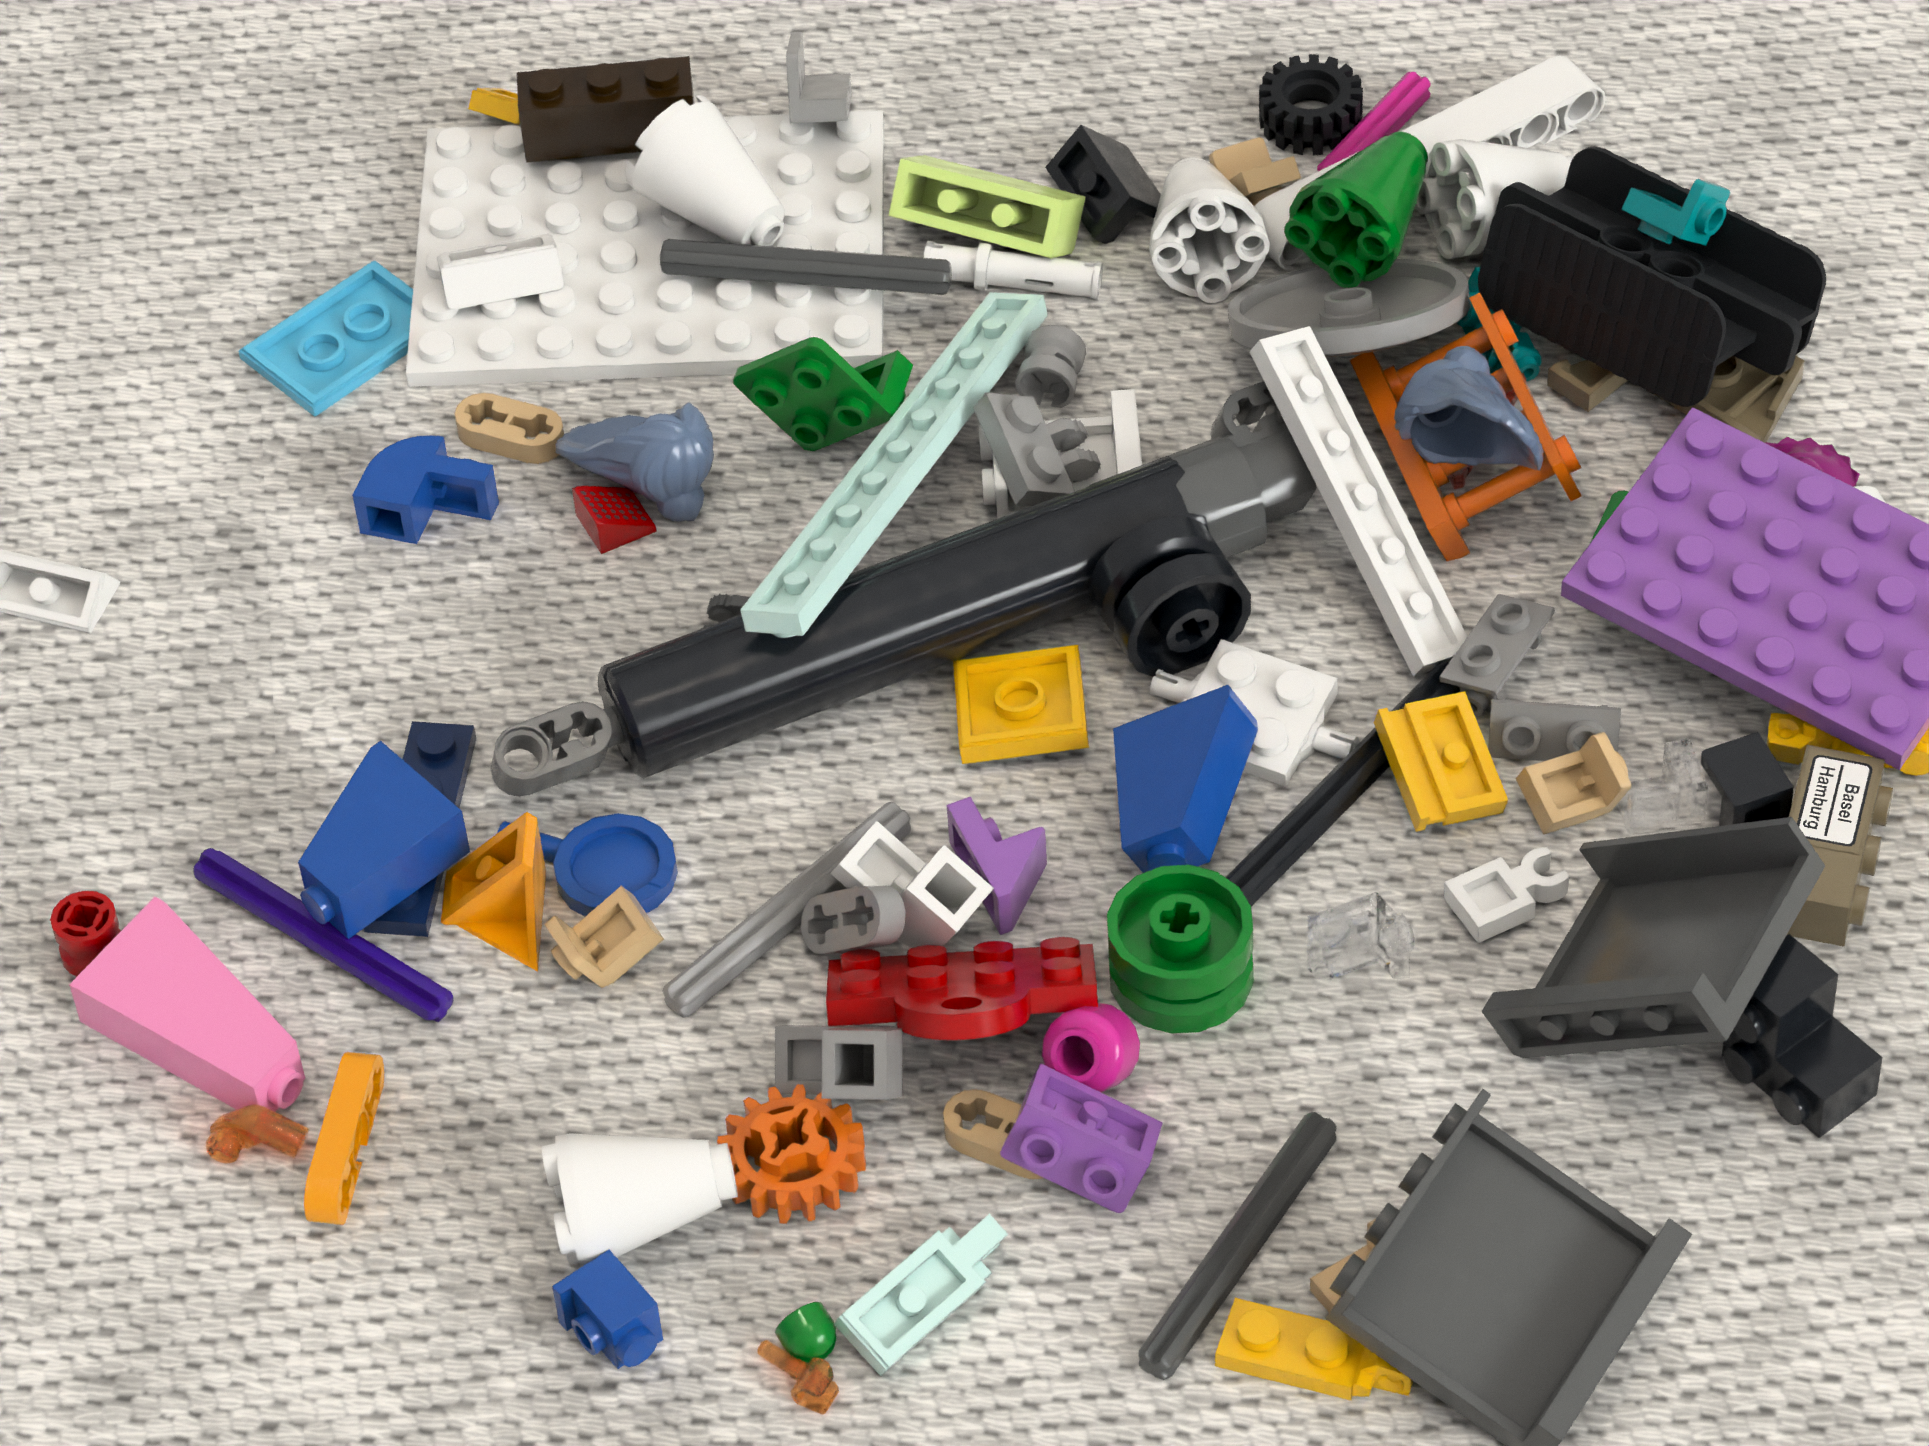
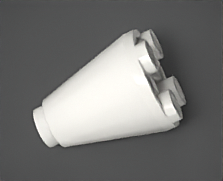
(1466, 183)
(1205, 233)
(631, 1189)

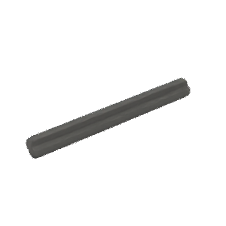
(806, 266)
(1237, 1246)

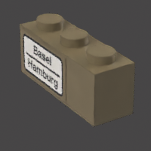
(1836, 809)

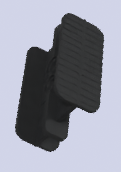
(1643, 306)

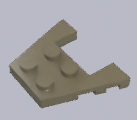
(1738, 394)

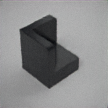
(1748, 781)

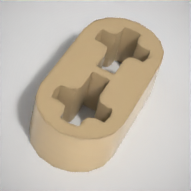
(509, 429)
(983, 1140)

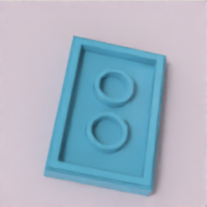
(336, 339)

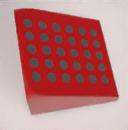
(611, 516)

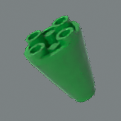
(1360, 210)

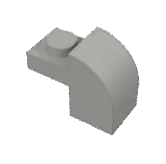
(840, 1061)

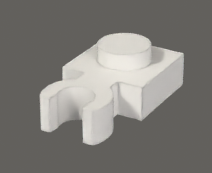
(1501, 898)

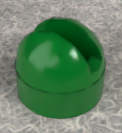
(808, 1332)

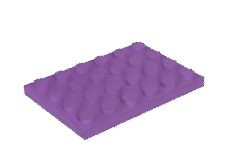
(1772, 584)

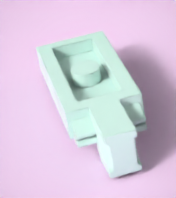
(919, 1294)

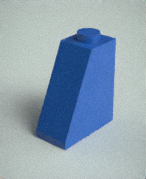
(1181, 777)
(379, 843)

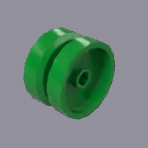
(1180, 948)

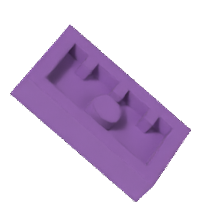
(1081, 1139)

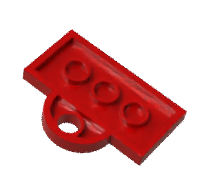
(961, 992)

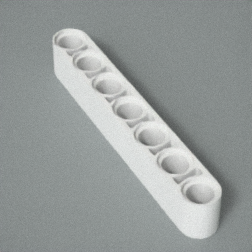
(1516, 112)

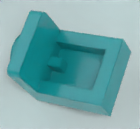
(1694, 222)

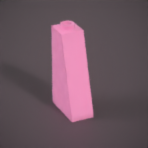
(187, 1013)

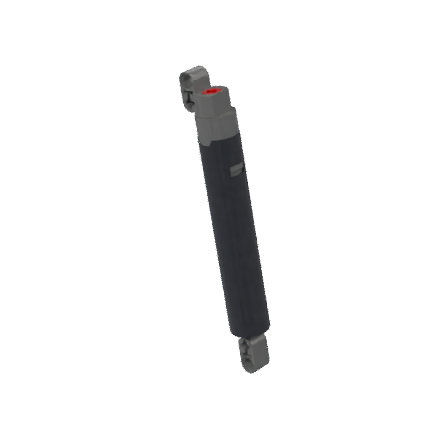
(914, 609)

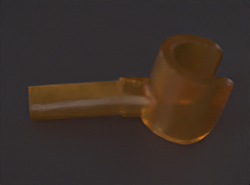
(813, 1379)

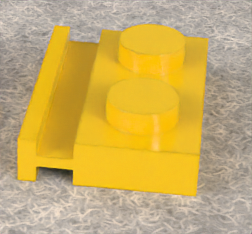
(1440, 761)

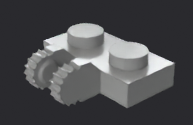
(1029, 448)

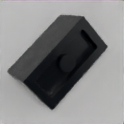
(1108, 179)

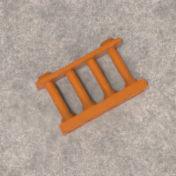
(1450, 514)

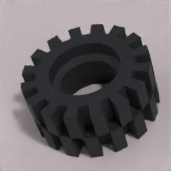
(1309, 83)

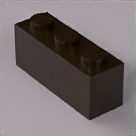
(597, 106)

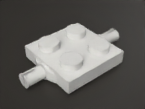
(1281, 696)

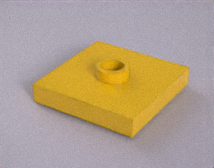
(1020, 704)

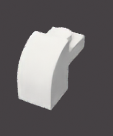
(935, 893)

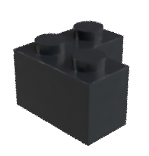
(1798, 1048)

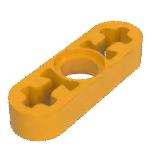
(343, 1130)

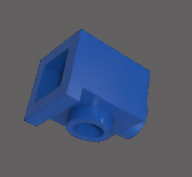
(609, 1311)

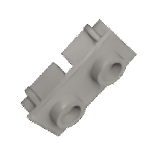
(1496, 649)
(1547, 729)

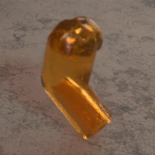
(250, 1127)

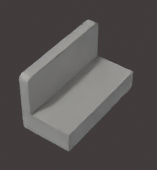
(814, 96)

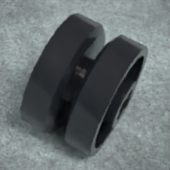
(1169, 595)

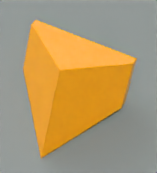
(501, 891)

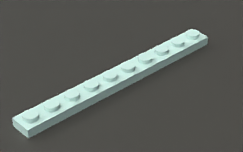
(892, 466)

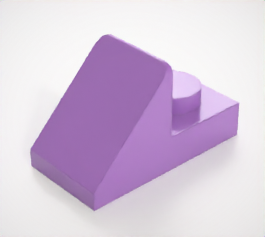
(1007, 865)

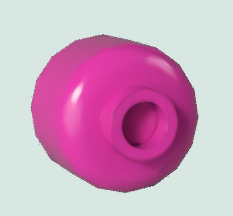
(1092, 1046)

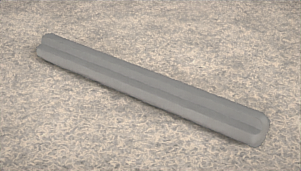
(770, 921)

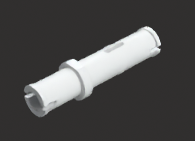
(1016, 270)

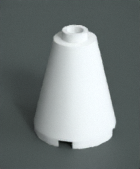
(705, 175)

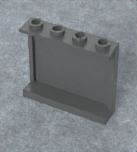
(1665, 941)
(1501, 1282)

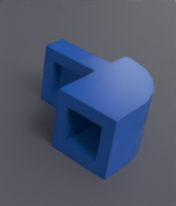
(415, 479)

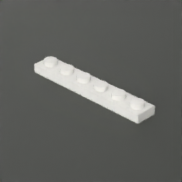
(1360, 498)

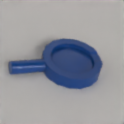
(608, 855)

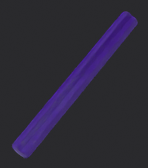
(353, 955)

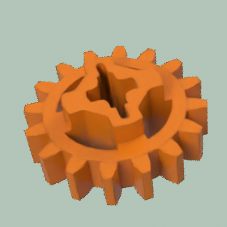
(793, 1153)

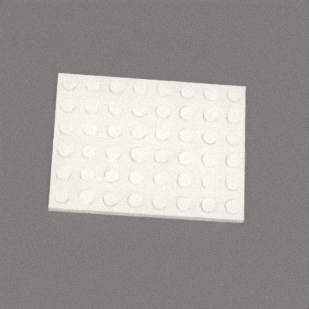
(616, 303)

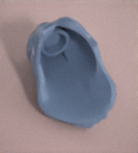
(1463, 415)
(651, 456)

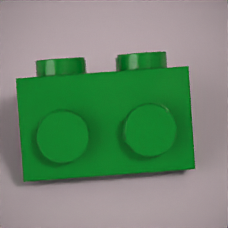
(820, 395)

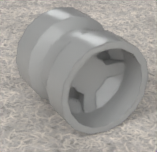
(1051, 364)

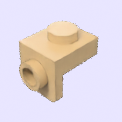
(1252, 171)
(1575, 785)
(605, 940)

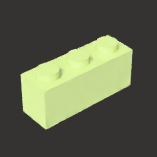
(987, 206)

